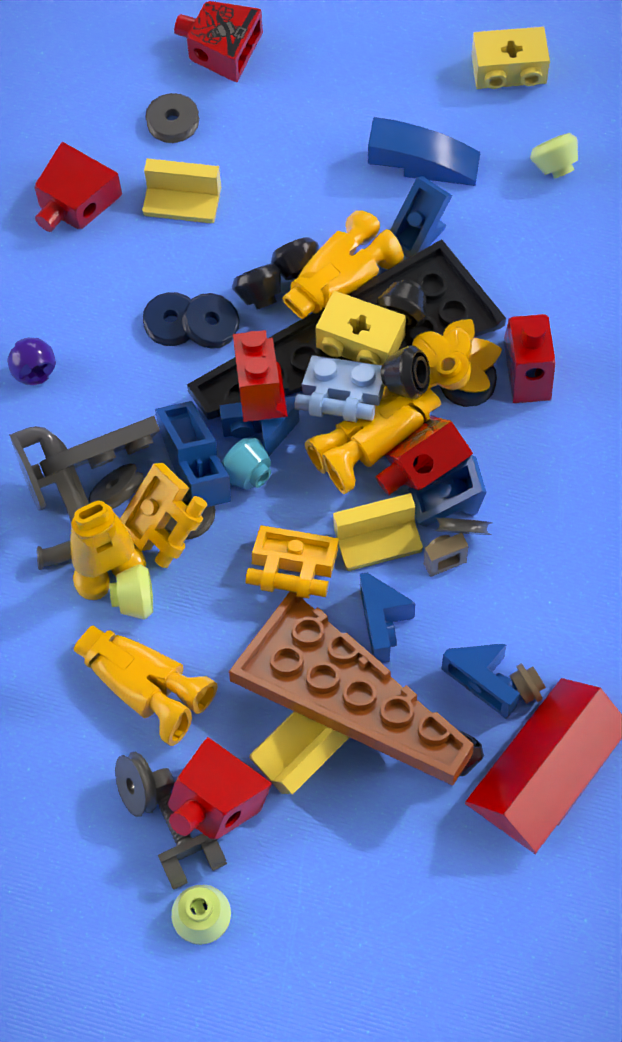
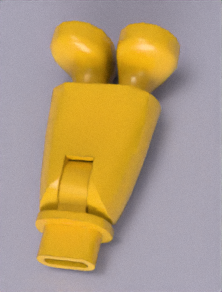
(338, 268)
(368, 440)
(98, 545)
(146, 679)

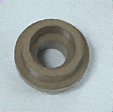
(528, 683)

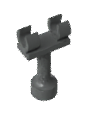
(185, 844)

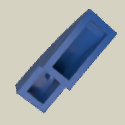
(422, 152)
(193, 453)

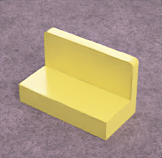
(181, 190)
(377, 532)
(295, 751)

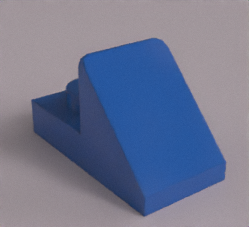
(420, 216)
(273, 429)
(454, 491)
(381, 608)
(474, 671)

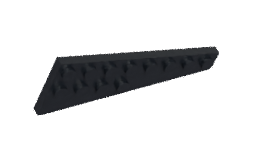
(450, 297)

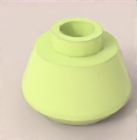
(556, 155)
(133, 592)
(206, 924)

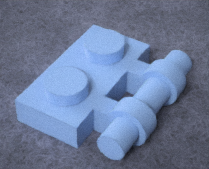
(341, 389)

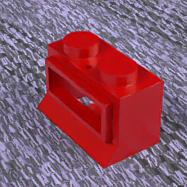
(259, 377)

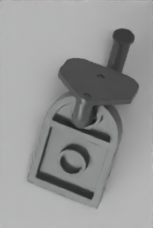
(61, 465)

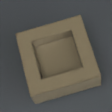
(445, 553)

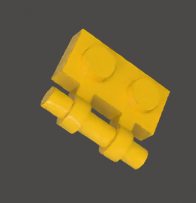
(153, 506)
(292, 552)

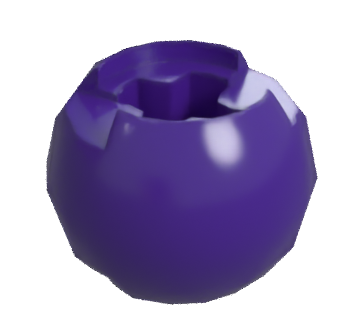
(31, 361)

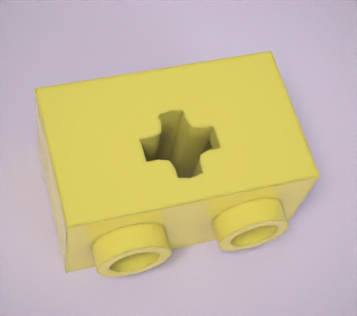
(510, 57)
(359, 330)

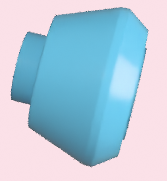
(247, 464)

